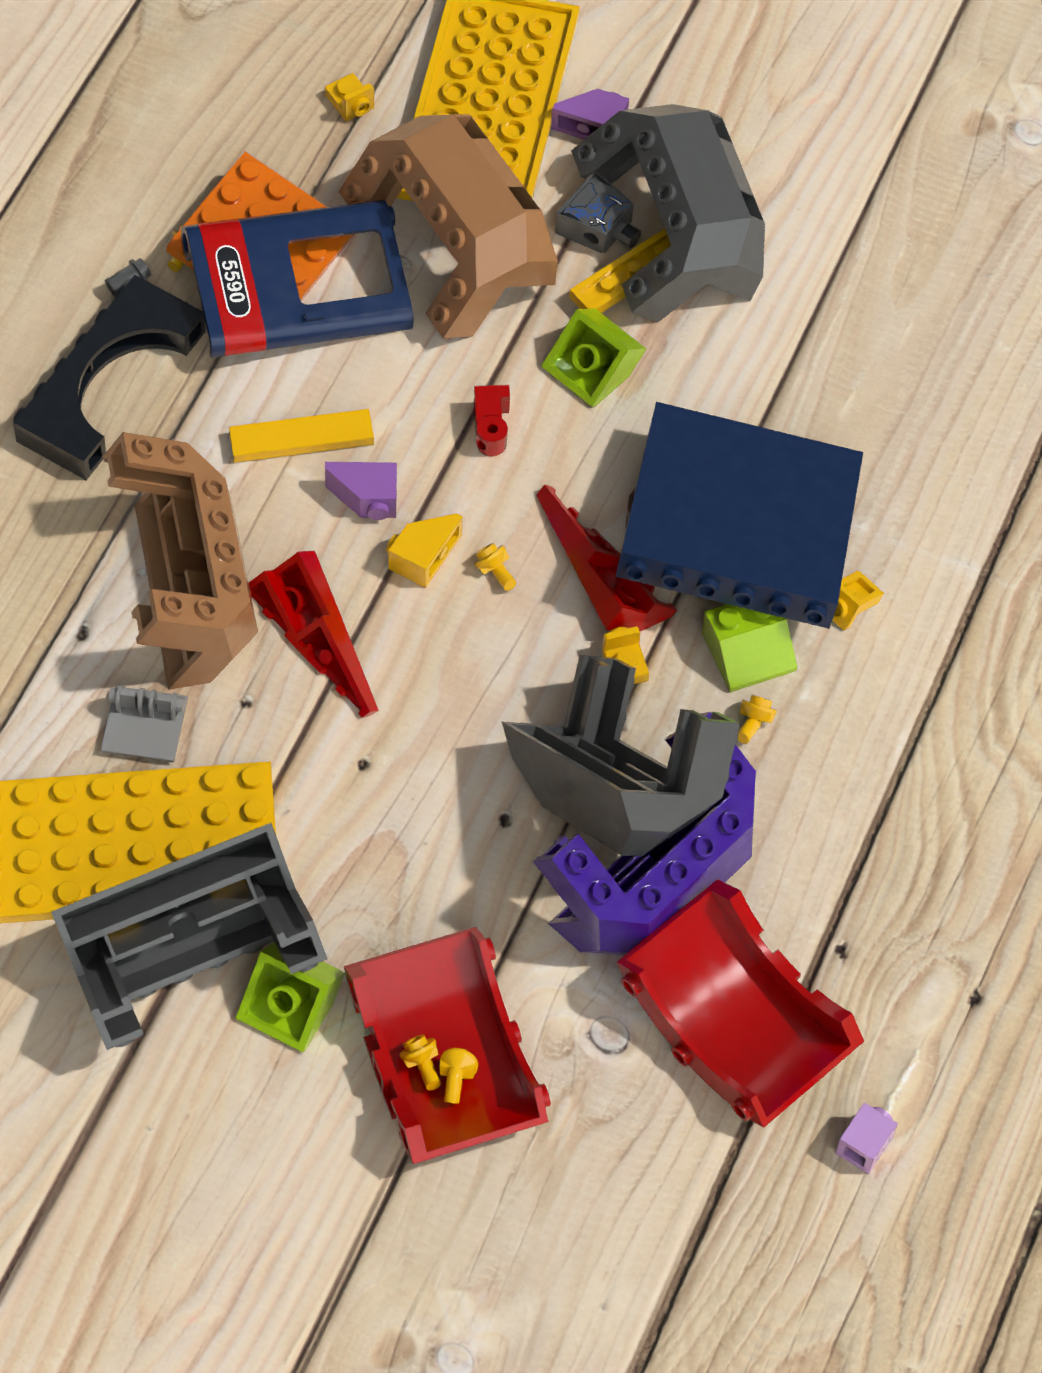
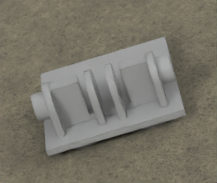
(144, 723)

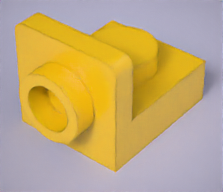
(350, 97)
(855, 596)
(625, 646)

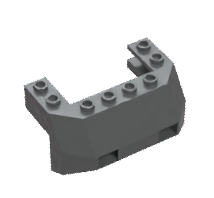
(699, 196)
(610, 786)
(182, 923)

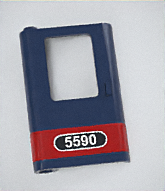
(252, 288)

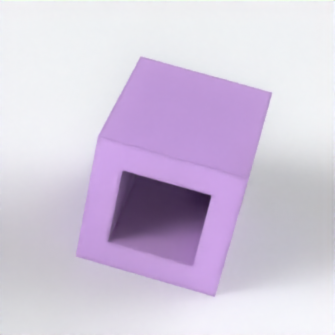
(867, 1137)

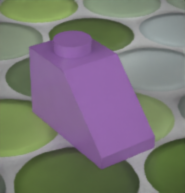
(586, 112)
(364, 487)

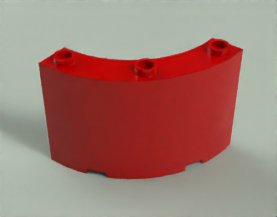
(451, 996)
(736, 1006)

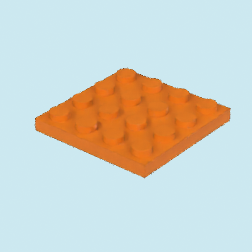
(257, 190)

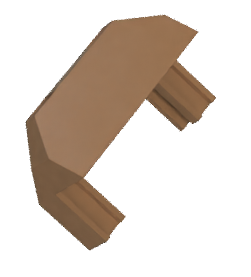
(469, 203)
(191, 557)

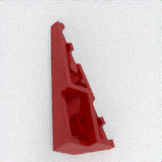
(596, 562)
(305, 608)

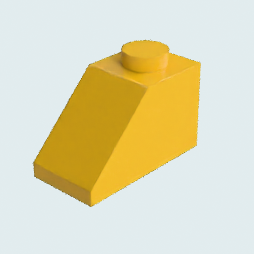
(423, 547)

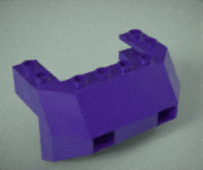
(637, 894)

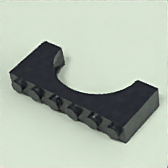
(135, 321)

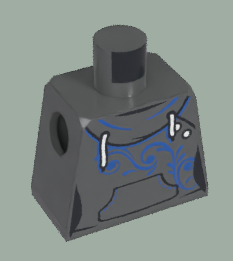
(597, 216)

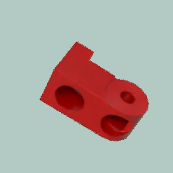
(489, 425)

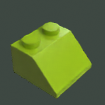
(593, 356)
(748, 645)
(287, 1003)

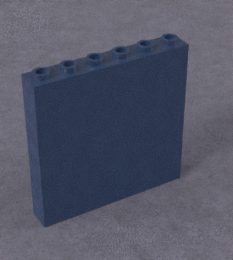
(741, 515)

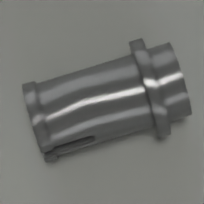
(122, 277)

